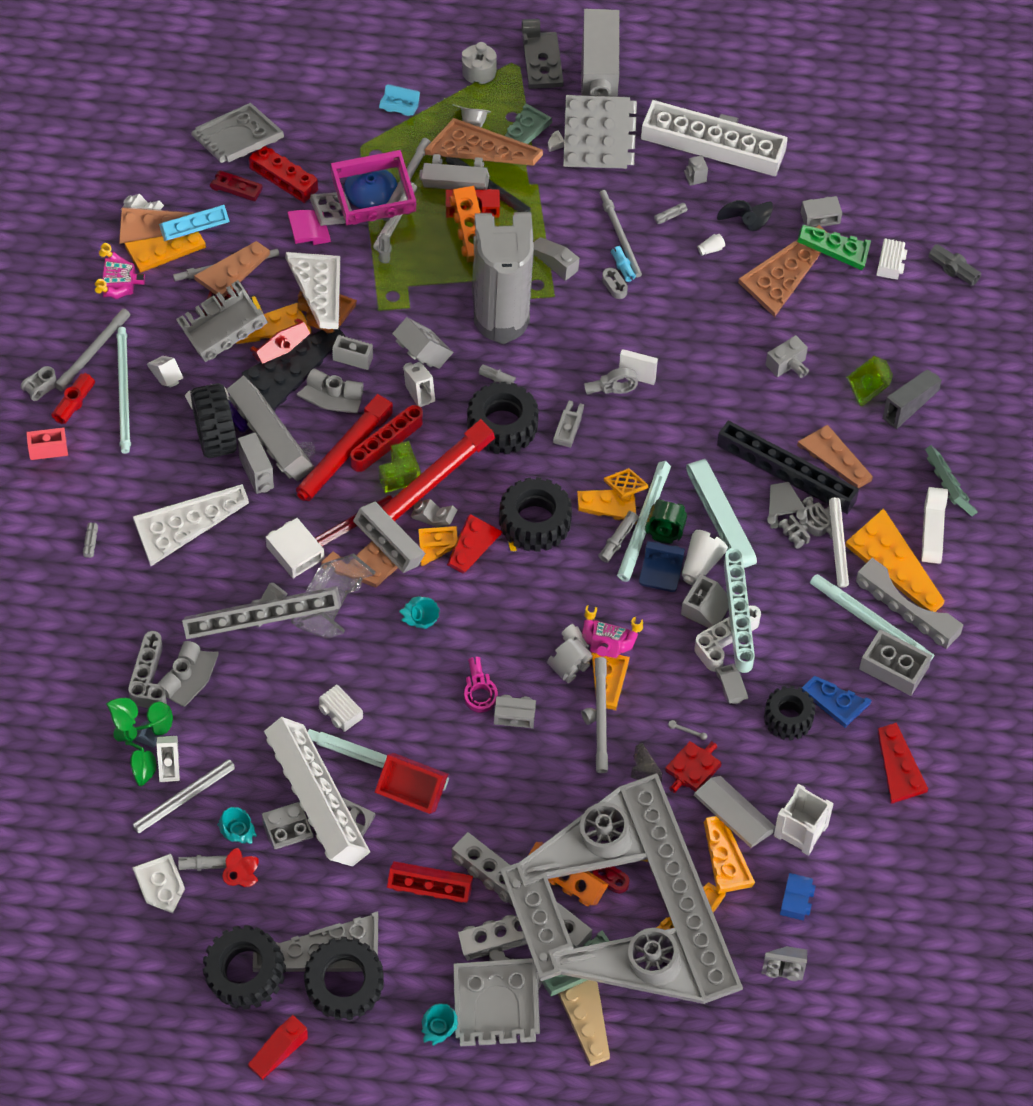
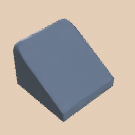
(147, 736)

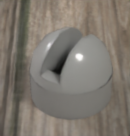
(589, 715)

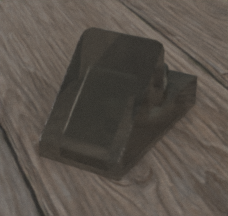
(645, 764)

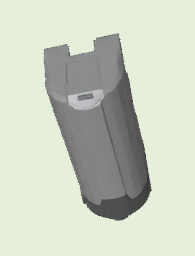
(502, 276)

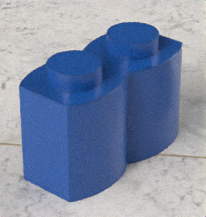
(796, 897)

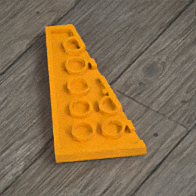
(886, 545)

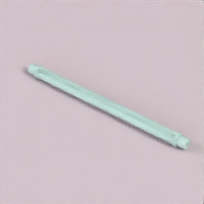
(123, 390)

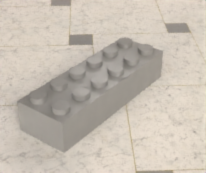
(269, 429)

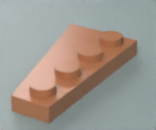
(144, 223)
(835, 454)

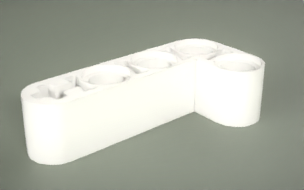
(933, 525)
(716, 643)

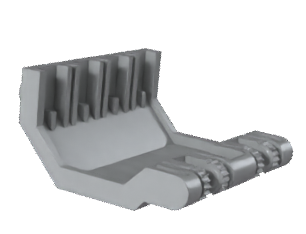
(224, 323)

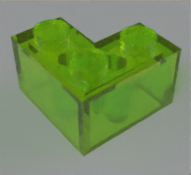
(401, 470)

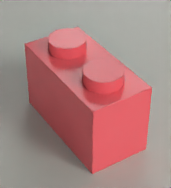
(47, 443)

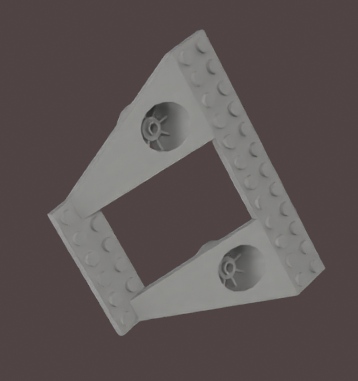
(700, 959)

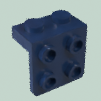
(661, 566)

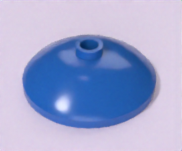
(370, 188)

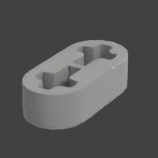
(617, 281)

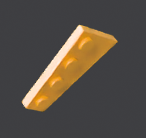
(155, 251)
(277, 321)

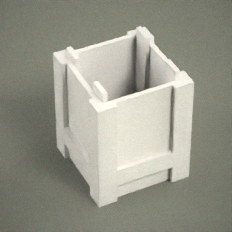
(803, 819)

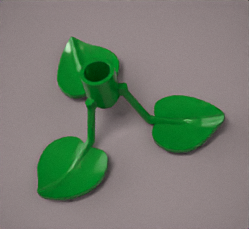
(123, 714)

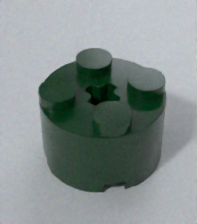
(666, 521)

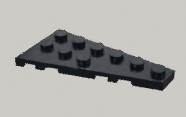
(287, 372)

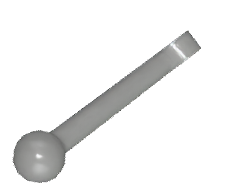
(672, 724)

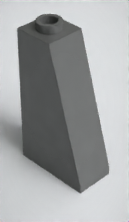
(910, 397)

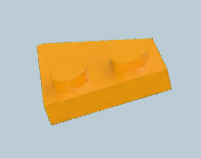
(436, 542)

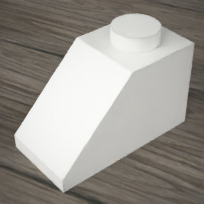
(166, 370)
(168, 758)

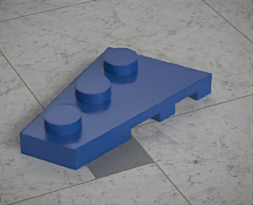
(838, 703)

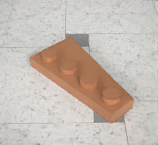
(232, 268)

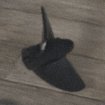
(753, 217)

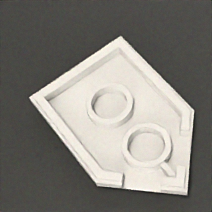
(160, 882)

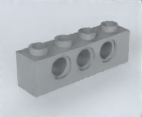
(474, 949)

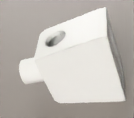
(416, 376)

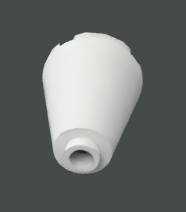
(702, 555)

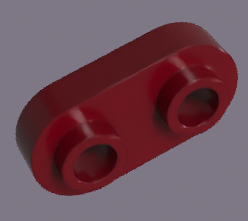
(613, 876)

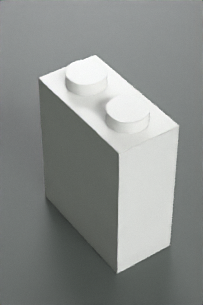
(294, 547)

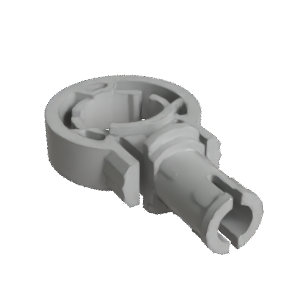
(609, 384)

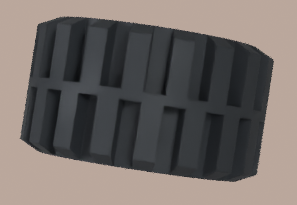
(789, 726)

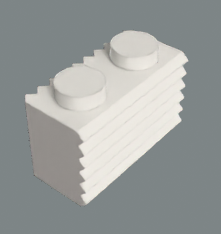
(891, 258)
(340, 708)

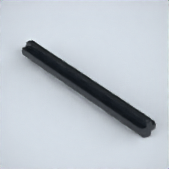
(505, 196)

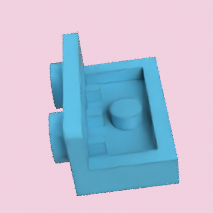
(400, 100)

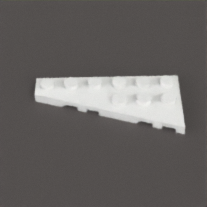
(319, 282)
(175, 525)

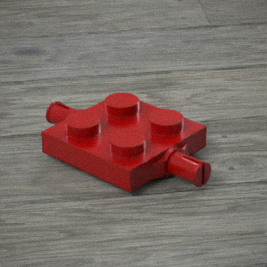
(693, 766)

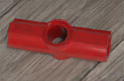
(77, 391)

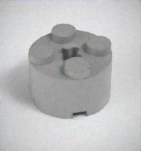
(479, 63)
(570, 659)

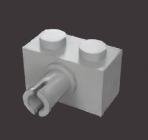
(788, 356)

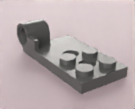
(537, 46)

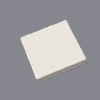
(643, 365)

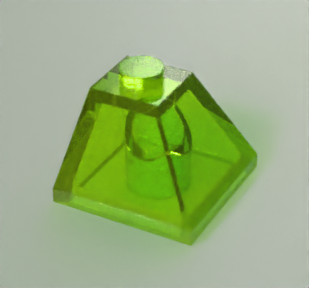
(870, 379)

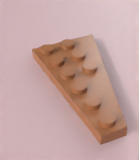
(470, 141)
(779, 275)

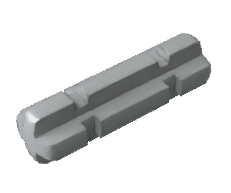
(670, 213)
(90, 540)

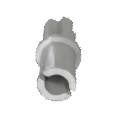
(384, 248)
(496, 375)

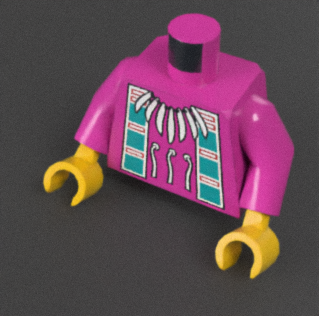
(117, 276)
(607, 638)

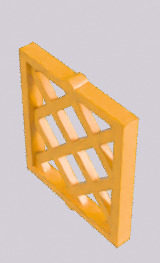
(617, 475)

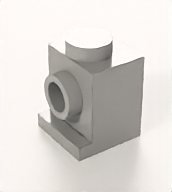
(696, 171)

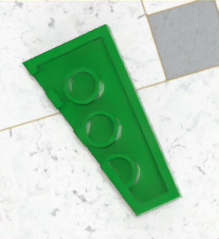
(841, 248)

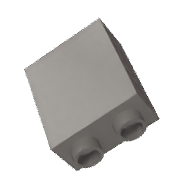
(600, 53)

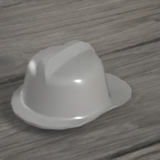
(473, 116)

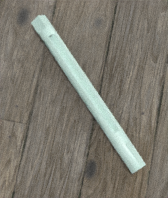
(632, 552)
(862, 611)
(350, 749)

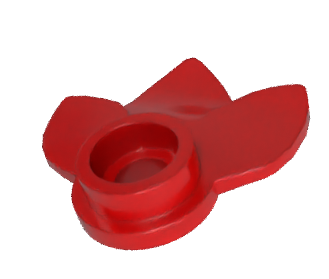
(242, 867)

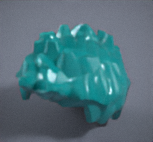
(420, 612)
(236, 825)
(439, 1023)

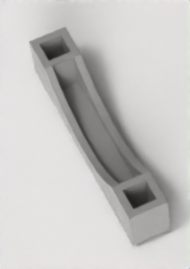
(939, 626)

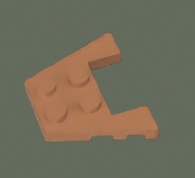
(374, 559)

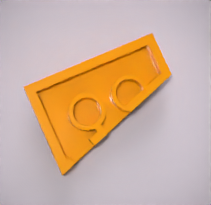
(606, 503)
(615, 677)

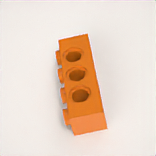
(467, 197)
(594, 886)

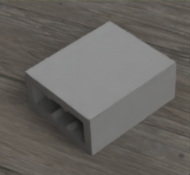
(256, 463)

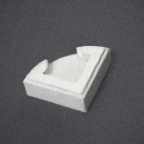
(556, 141)

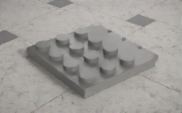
(599, 131)
(237, 133)
(496, 1001)

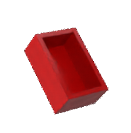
(411, 783)

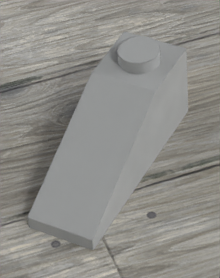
(557, 257)

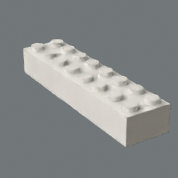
(714, 138)
(316, 792)

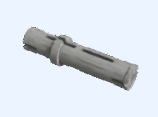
(621, 532)
(202, 862)

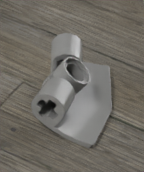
(320, 392)
(198, 666)

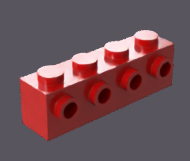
(283, 173)
(430, 882)

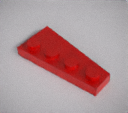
(902, 772)

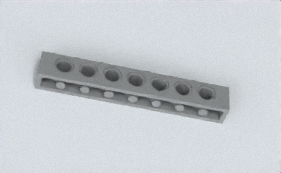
(262, 612)
(470, 846)

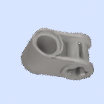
(37, 384)

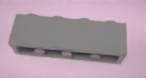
(389, 537)

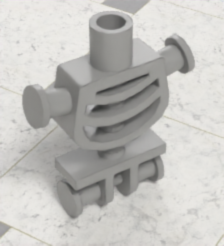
(816, 525)

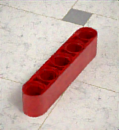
(409, 420)

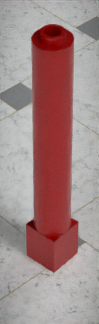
(374, 416)
(474, 440)

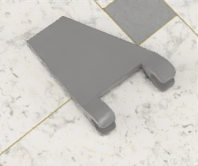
(784, 501)

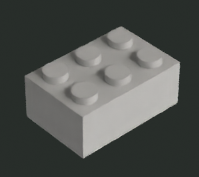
(422, 343)
(895, 662)

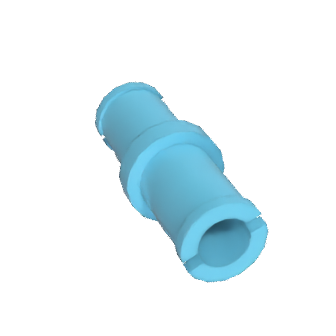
(623, 264)

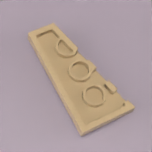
(586, 1017)

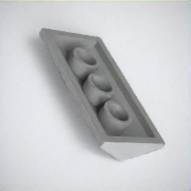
(734, 811)

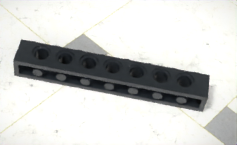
(786, 466)

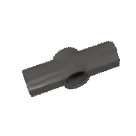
(954, 264)

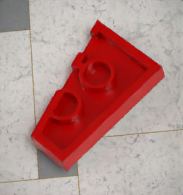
(472, 543)

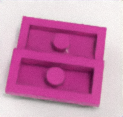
(307, 228)

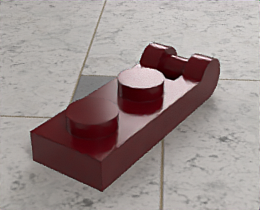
(236, 185)

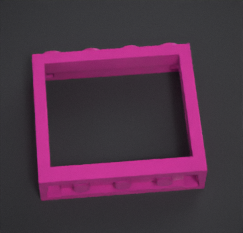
(371, 164)

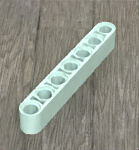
(720, 510)
(739, 618)

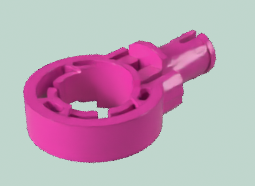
(479, 683)

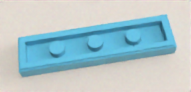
(194, 223)

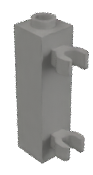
(454, 176)

